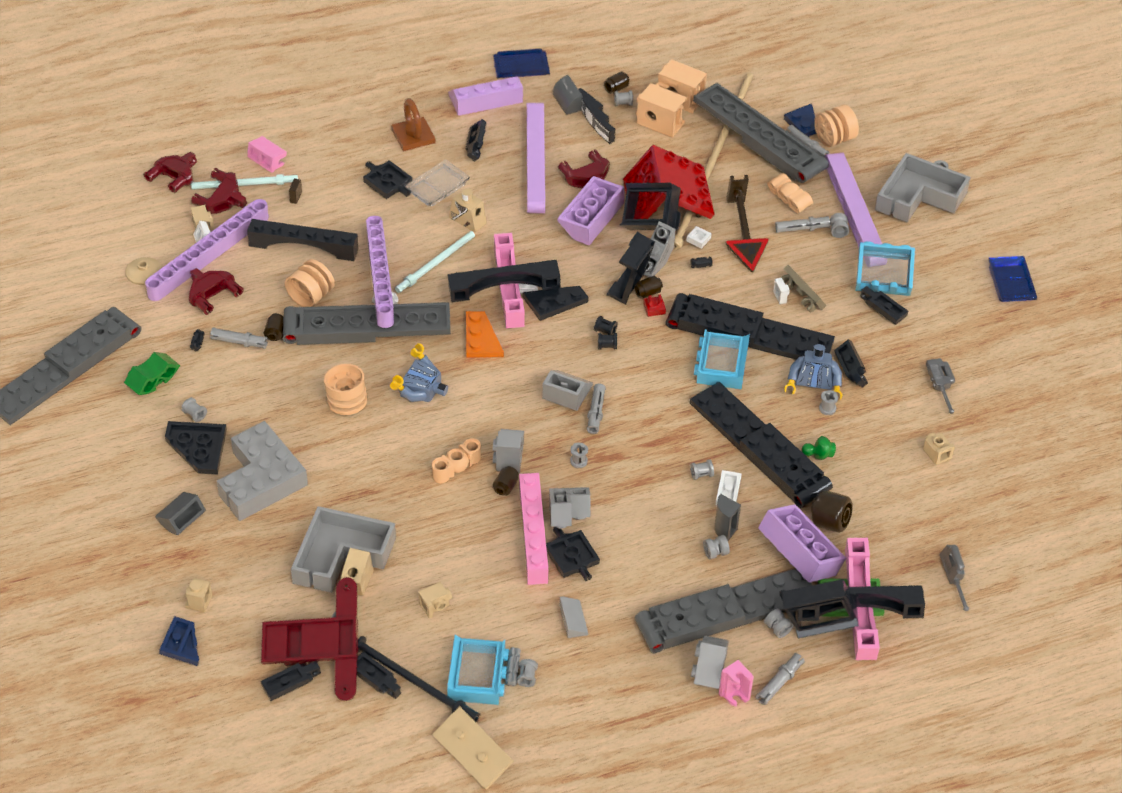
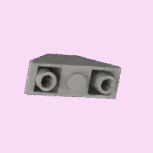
(664, 244)

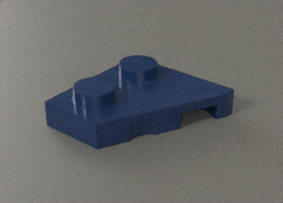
(802, 119)
(181, 642)

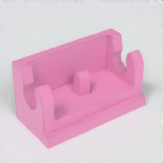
(266, 153)
(736, 682)

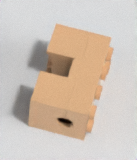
(662, 103)

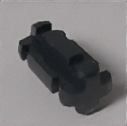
(701, 262)
(197, 340)

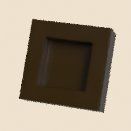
(295, 191)

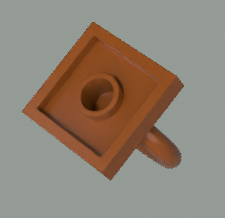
(413, 132)

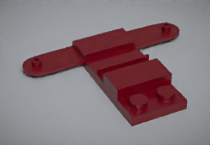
(320, 640)

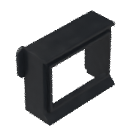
(671, 215)
(636, 261)
(821, 595)

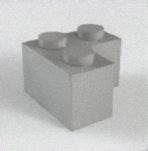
(508, 449)
(568, 504)
(711, 661)

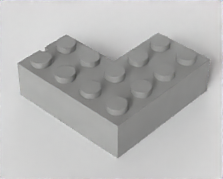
(920, 181)
(267, 473)
(329, 542)

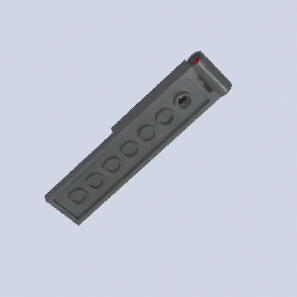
(762, 134)
(360, 324)
(66, 362)
(714, 610)

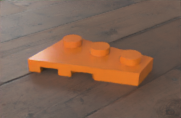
(480, 336)

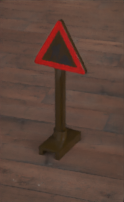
(748, 249)

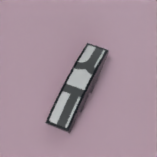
(596, 117)

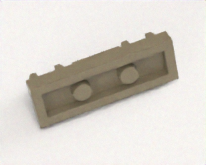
(803, 289)

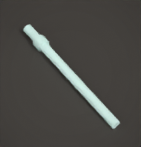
(280, 179)
(411, 279)

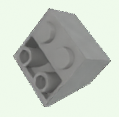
(565, 389)

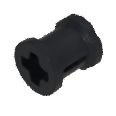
(605, 326)
(607, 341)

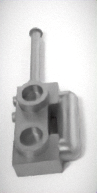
(940, 382)
(954, 569)

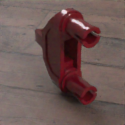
(174, 167)
(581, 176)
(224, 196)
(209, 284)

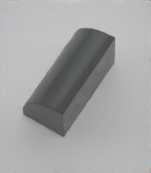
(568, 95)
(181, 513)
(726, 517)

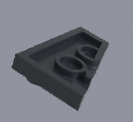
(555, 301)

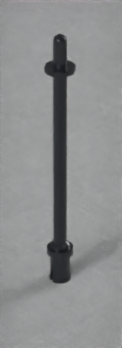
(362, 646)

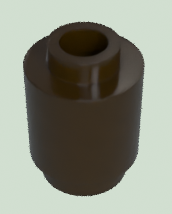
(616, 82)
(648, 286)
(274, 327)
(505, 481)

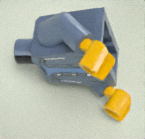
(815, 370)
(421, 380)

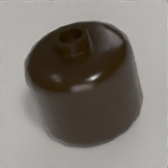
(832, 511)

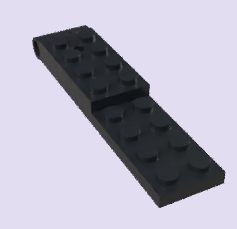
(700, 314)
(762, 445)

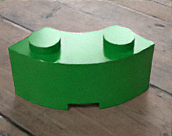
(148, 375)

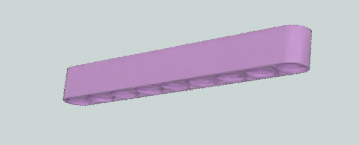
(535, 158)
(851, 199)
(205, 250)
(380, 272)

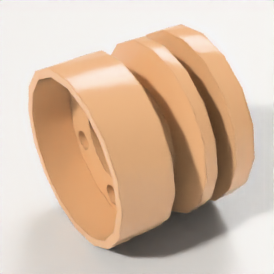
(836, 125)
(309, 283)
(345, 389)

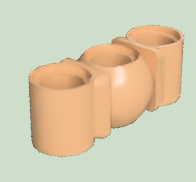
(790, 193)
(456, 460)

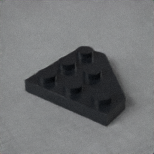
(198, 444)

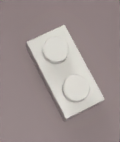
(729, 485)

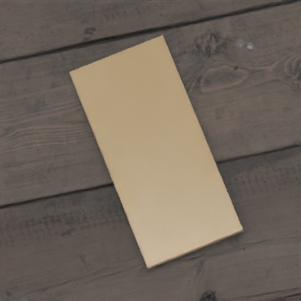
(473, 748)

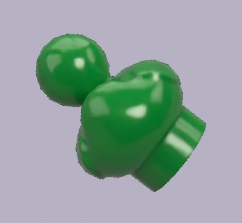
(821, 450)

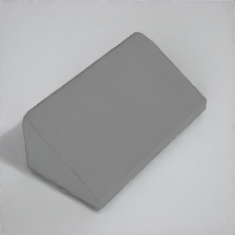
(573, 617)

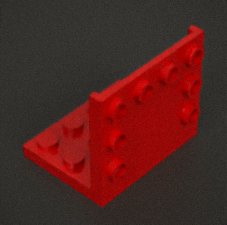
(666, 167)

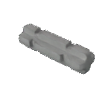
(512, 666)

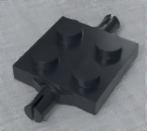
(387, 179)
(572, 553)

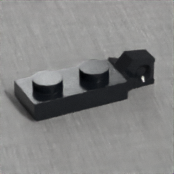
(475, 139)
(884, 305)
(851, 363)
(377, 676)
(289, 679)

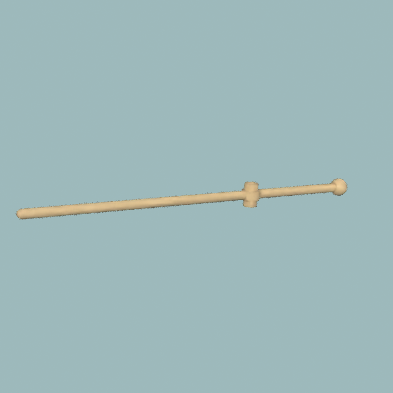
(678, 242)

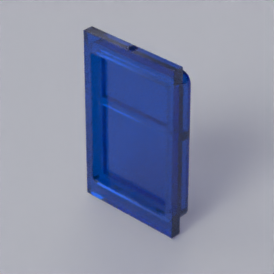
(521, 63)
(1012, 279)

